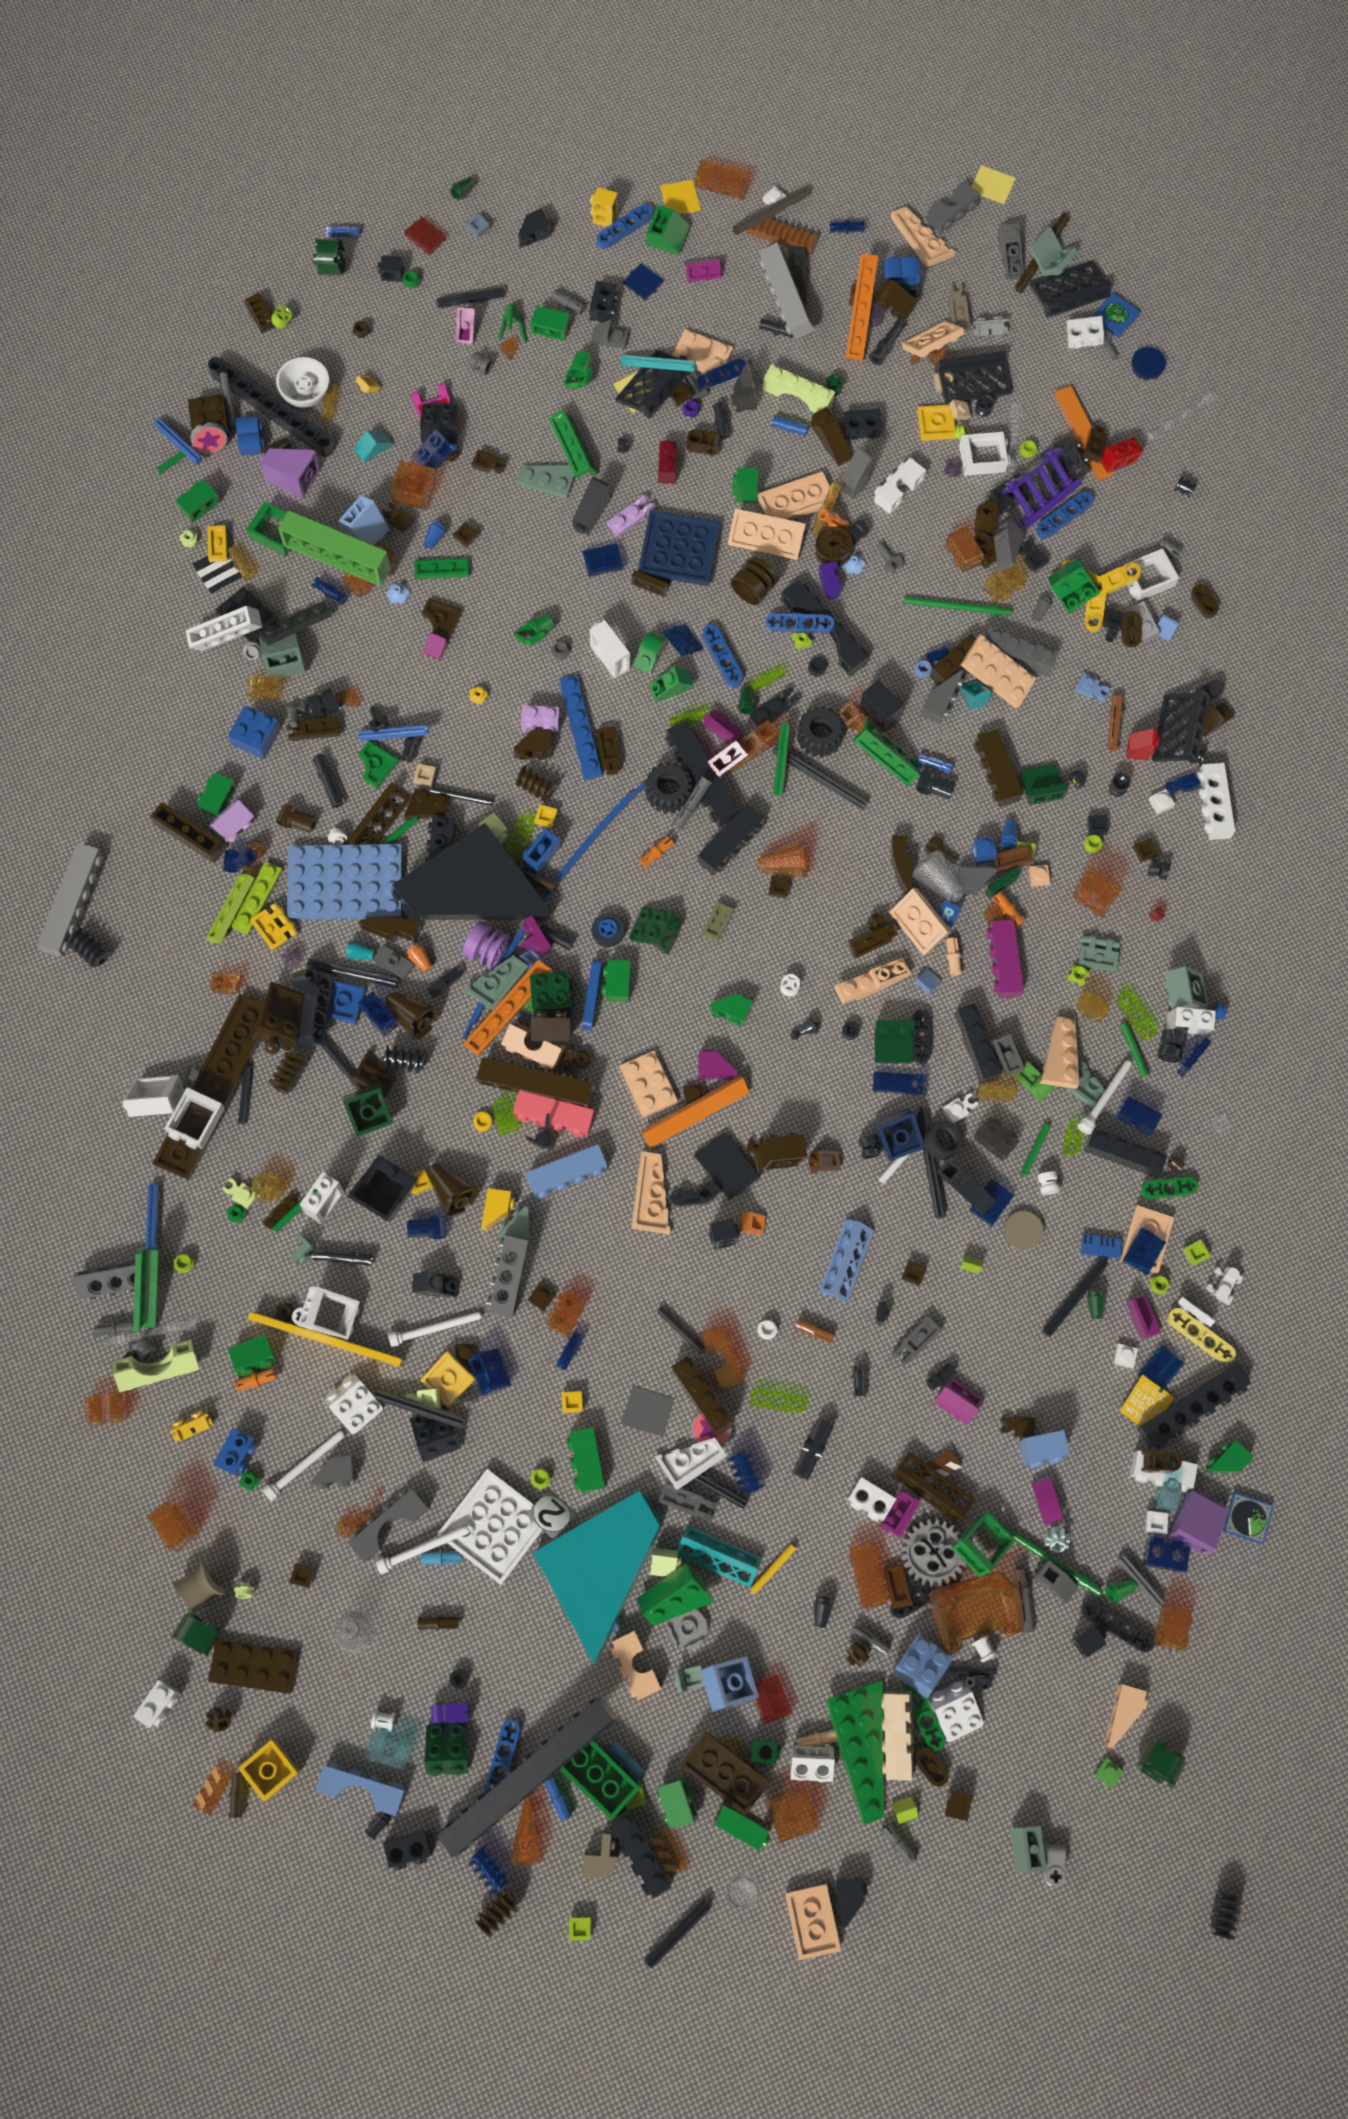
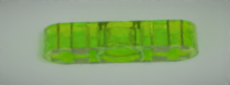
(520, 847)
(1138, 1007)
(792, 1408)

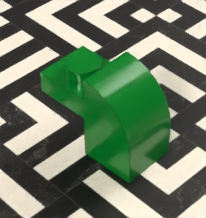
(649, 650)

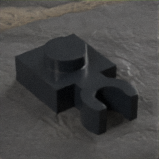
(1033, 558)

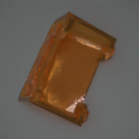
(976, 1609)

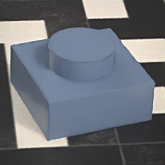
(477, 225)

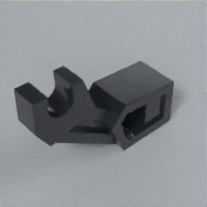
(695, 1199)

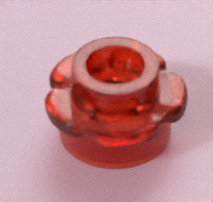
(1157, 914)

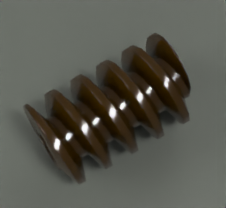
(986, 518)
(534, 784)
(286, 1072)
(497, 1912)

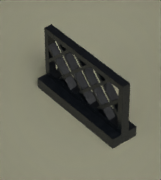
(1075, 297)
(970, 363)
(660, 392)
(1194, 724)

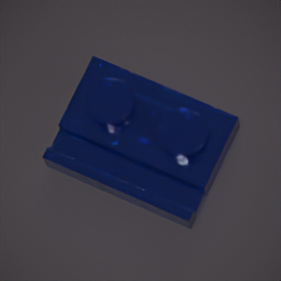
(602, 560)
(1189, 1061)
(1002, 1199)
(1144, 1251)
(1161, 1367)

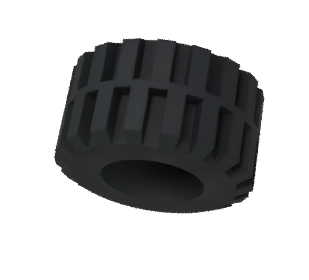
(825, 719)
(671, 774)

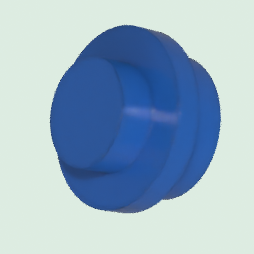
(1220, 1011)

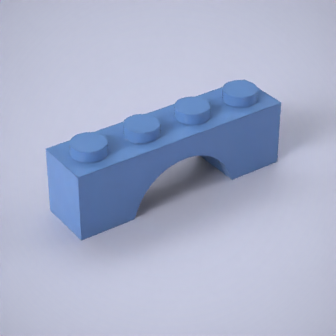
(386, 1796)

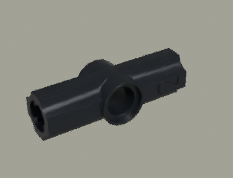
(813, 1449)

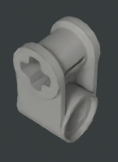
(1055, 1860)

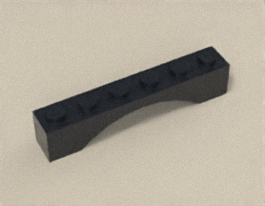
(801, 601)

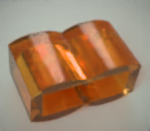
(105, 1408)

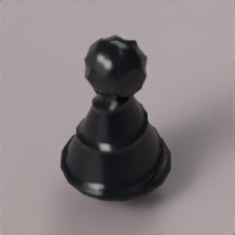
(808, 1027)

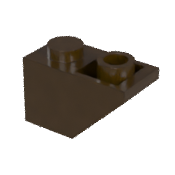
(534, 745)

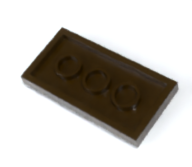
(253, 1666)
(724, 1772)

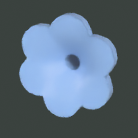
(854, 565)
(398, 593)

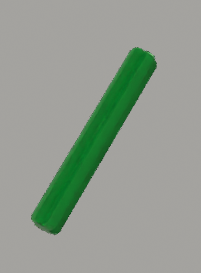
(781, 759)

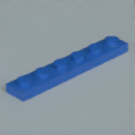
(580, 727)

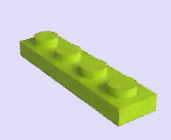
(257, 897)
(229, 909)

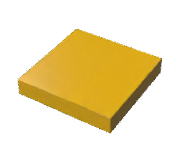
(936, 422)
(450, 1378)

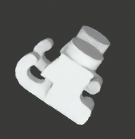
(1226, 1284)

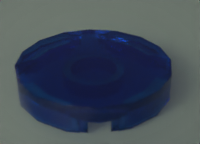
(1148, 363)

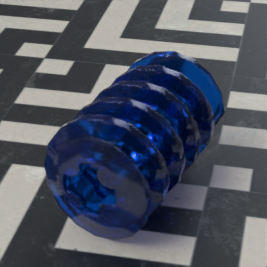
(745, 1472)
(488, 1870)

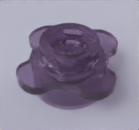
(950, 471)

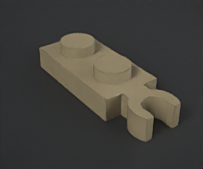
(958, 308)

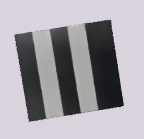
(216, 574)

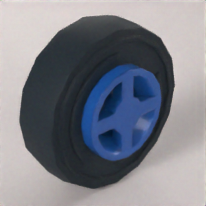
(609, 923)

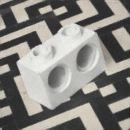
(1084, 329)
(873, 1494)
(813, 1759)

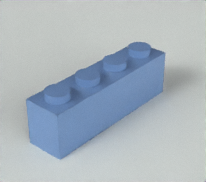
(567, 1171)

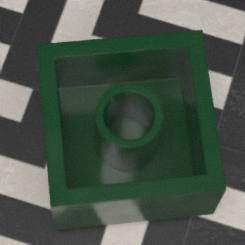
(367, 1109)

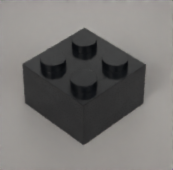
(881, 706)

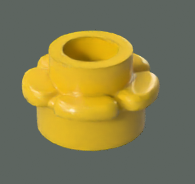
(478, 699)

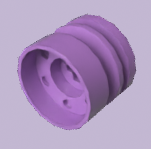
(483, 944)

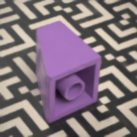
(290, 469)
(1199, 1522)

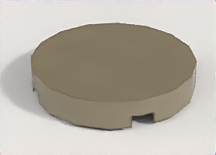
(1023, 1230)

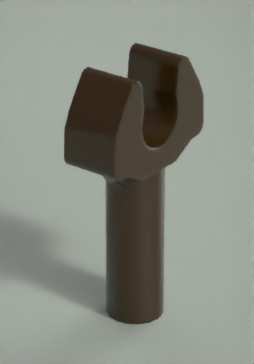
(938, 842)
(751, 1149)

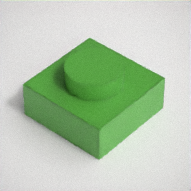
(1108, 1773)

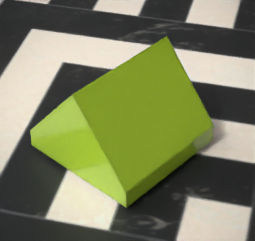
(905, 1809)

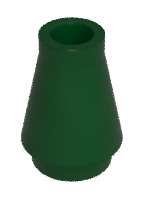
(461, 188)
(746, 702)
(1096, 1303)

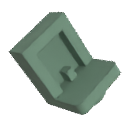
(301, 1255)
(689, 1679)

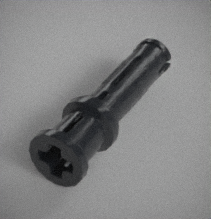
(884, 347)

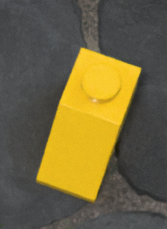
(496, 1207)

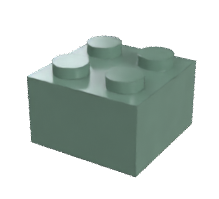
(1186, 989)

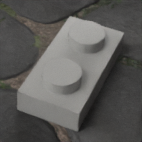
(1148, 626)
(1202, 1314)

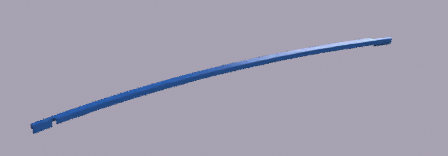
(479, 1008)

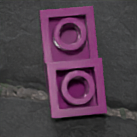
(1047, 1501)

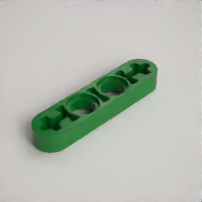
(925, 1709)

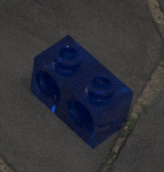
(434, 450)
(1166, 1560)

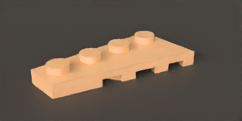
(921, 239)
(1062, 1057)
(650, 1196)

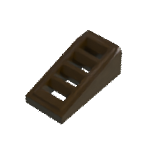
(254, 303)

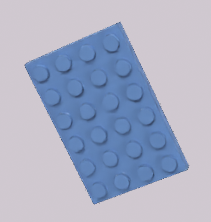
(343, 881)

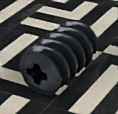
(88, 948)
(404, 1060)
(1226, 1915)

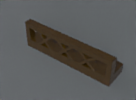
(375, 813)
(931, 1494)

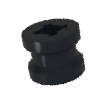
(988, 402)

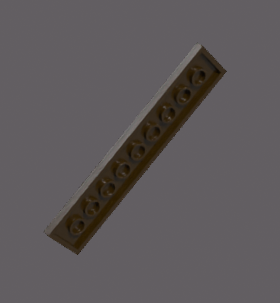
(215, 1080)

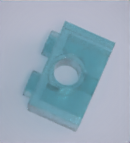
(376, 1751)

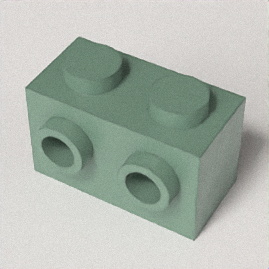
(1028, 1849)

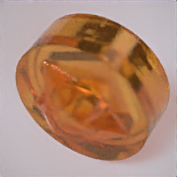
(993, 913)

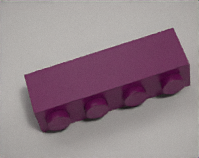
(1005, 959)

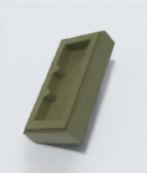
(717, 921)

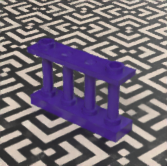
(1056, 494)

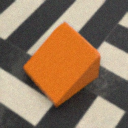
(752, 1223)

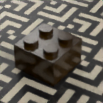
(208, 410)
(551, 1026)
(782, 1151)

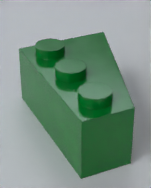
(674, 1596)

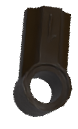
(291, 817)

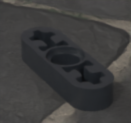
(926, 1024)

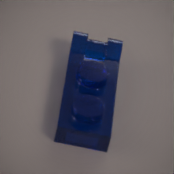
(899, 1083)

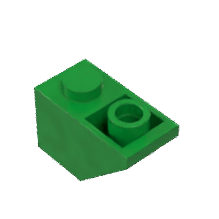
(671, 683)
(732, 1008)
(1231, 1460)

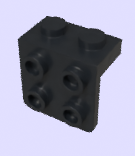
(439, 417)
(1070, 459)
(434, 1437)

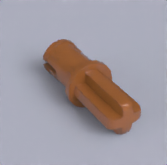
(814, 1330)

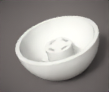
(303, 381)

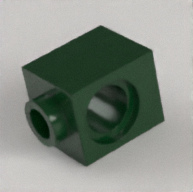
(755, 1755)

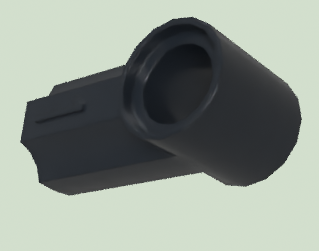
(930, 784)

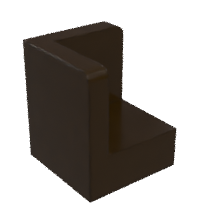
(958, 1805)

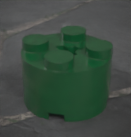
(329, 256)
(196, 1634)
(1161, 1763)

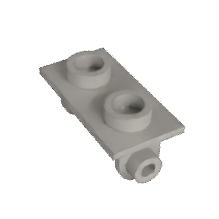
(982, 327)

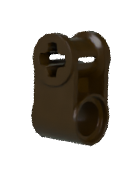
(703, 442)
(987, 549)
(1156, 1462)

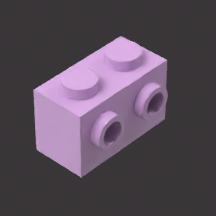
(540, 718)
(231, 821)

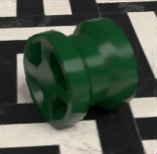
(832, 381)

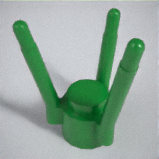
(512, 316)

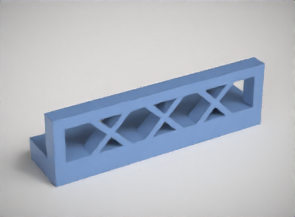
(843, 1258)

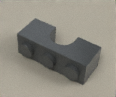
(943, 217)

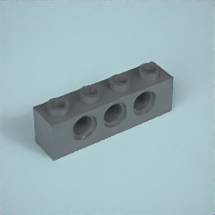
(520, 1246)
(88, 1292)

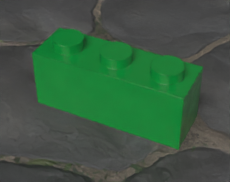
(585, 1460)

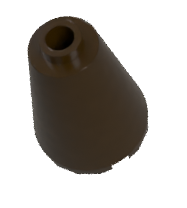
(411, 1014)
(451, 1189)

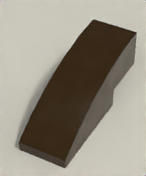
(901, 862)
(391, 928)

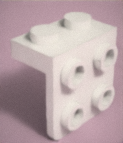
(353, 1404)
(956, 1710)

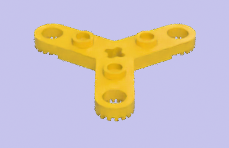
(1110, 582)

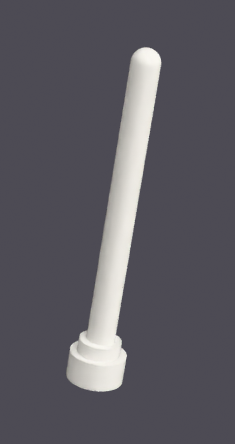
(1088, 1123)
(396, 1337)
(272, 1490)
(384, 1564)

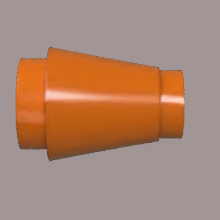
(419, 957)

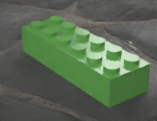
(334, 548)

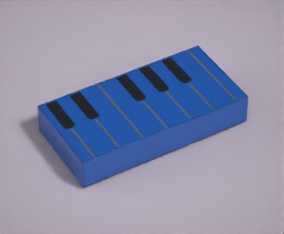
(1100, 1246)

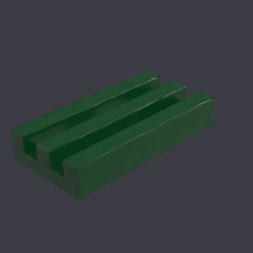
(1002, 883)

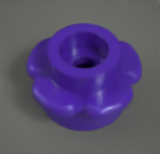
(691, 405)

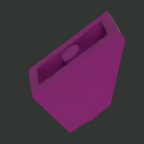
(714, 1066)

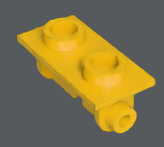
(183, 1427)

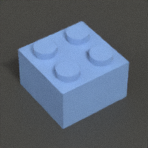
(1044, 1448)
(923, 1666)
(729, 1683)

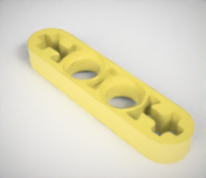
(1203, 1332)

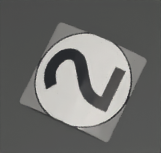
(551, 1514)

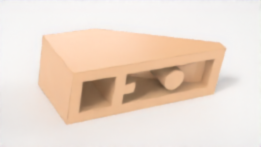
(1126, 1709)

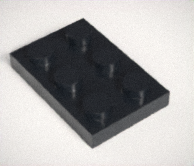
(245, 598)

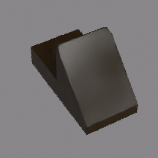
(1216, 718)

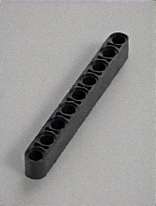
(274, 413)

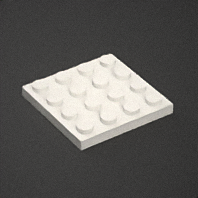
(497, 1526)

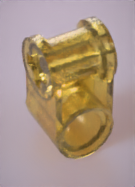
(260, 688)

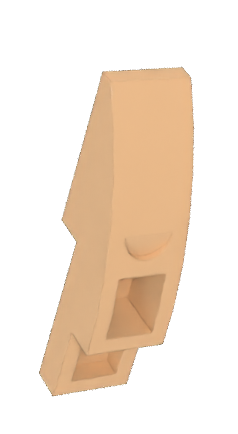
(873, 982)

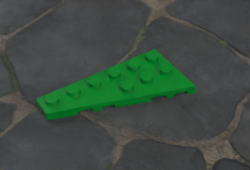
(859, 1734)

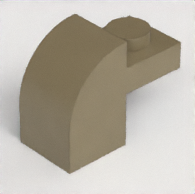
(600, 1865)

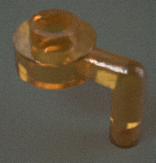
(934, 356)
(259, 849)
(352, 1523)

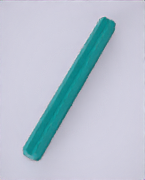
(658, 363)

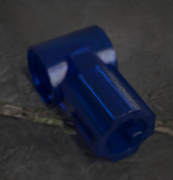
(238, 858)
(433, 1227)

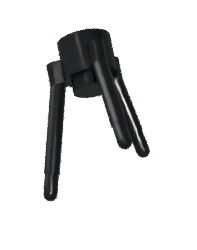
(543, 1139)

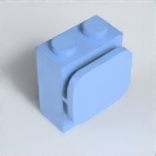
(364, 521)

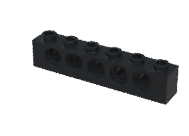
(1150, 1430)

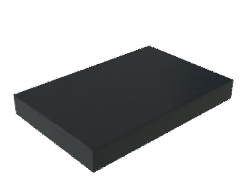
(726, 1166)

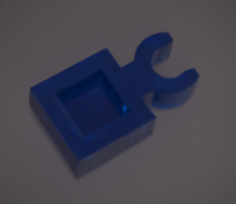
(1185, 783)

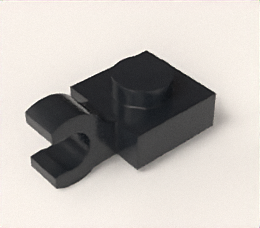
(1112, 621)

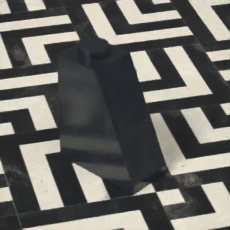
(591, 506)

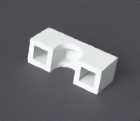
(909, 475)
(1185, 1475)

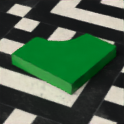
(377, 764)

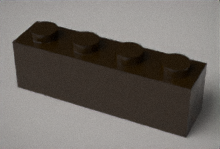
(998, 768)
(187, 832)
(701, 1396)

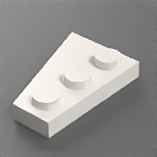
(688, 1463)

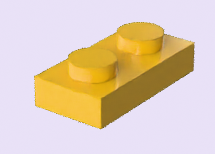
(217, 543)

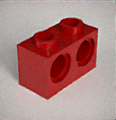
(1121, 455)

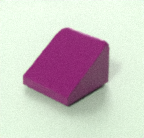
(435, 646)

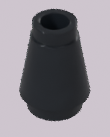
(822, 1611)

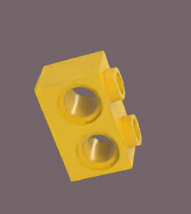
(604, 207)

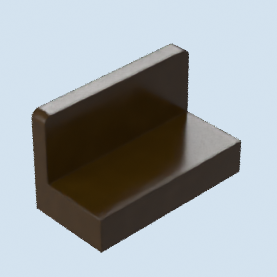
(651, 584)

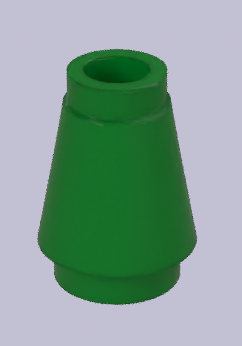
(1119, 1590)

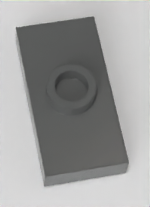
(393, 962)

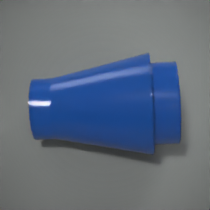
(434, 534)
(1009, 835)

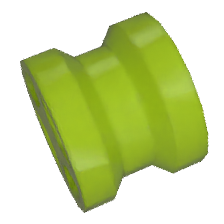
(284, 313)

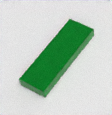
(441, 568)

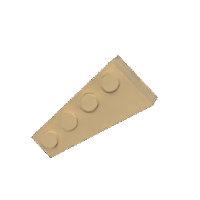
(898, 1735)

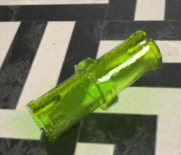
(766, 679)
(690, 717)

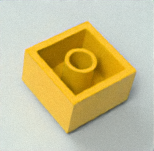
(269, 1770)

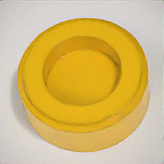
(482, 1121)

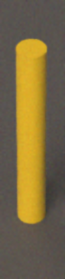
(772, 1569)

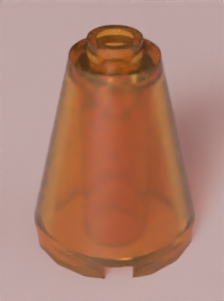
(786, 861)

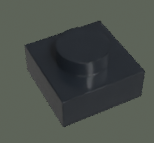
(1097, 825)
(882, 1313)

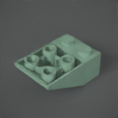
(283, 657)

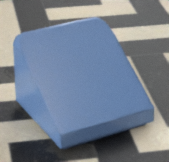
(1167, 627)
(530, 957)
(928, 981)

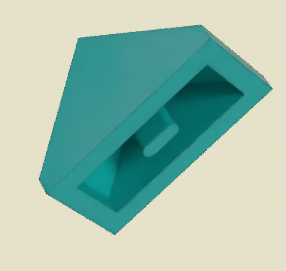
(371, 444)
(975, 694)

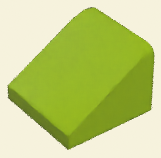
(971, 1264)

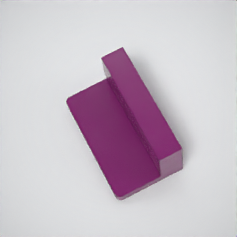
(702, 269)
(722, 727)
(1143, 1317)
(959, 1401)

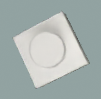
(773, 196)
(1161, 801)
(1125, 1356)
(1156, 1522)

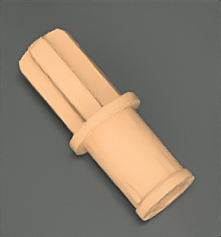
(953, 956)
(817, 1739)

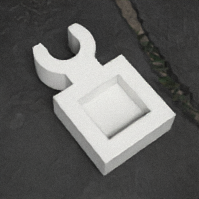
(958, 1110)

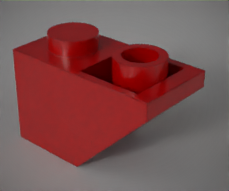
(1142, 744)

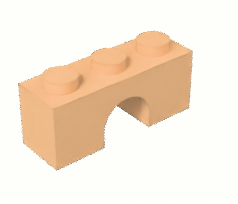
(518, 1041)
(641, 1683)

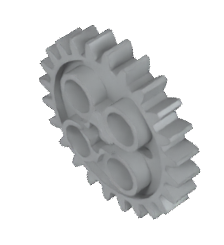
(919, 1563)

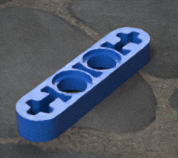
(624, 226)
(1064, 514)
(800, 623)
(723, 655)
(592, 993)
(500, 1760)

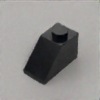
(850, 1898)

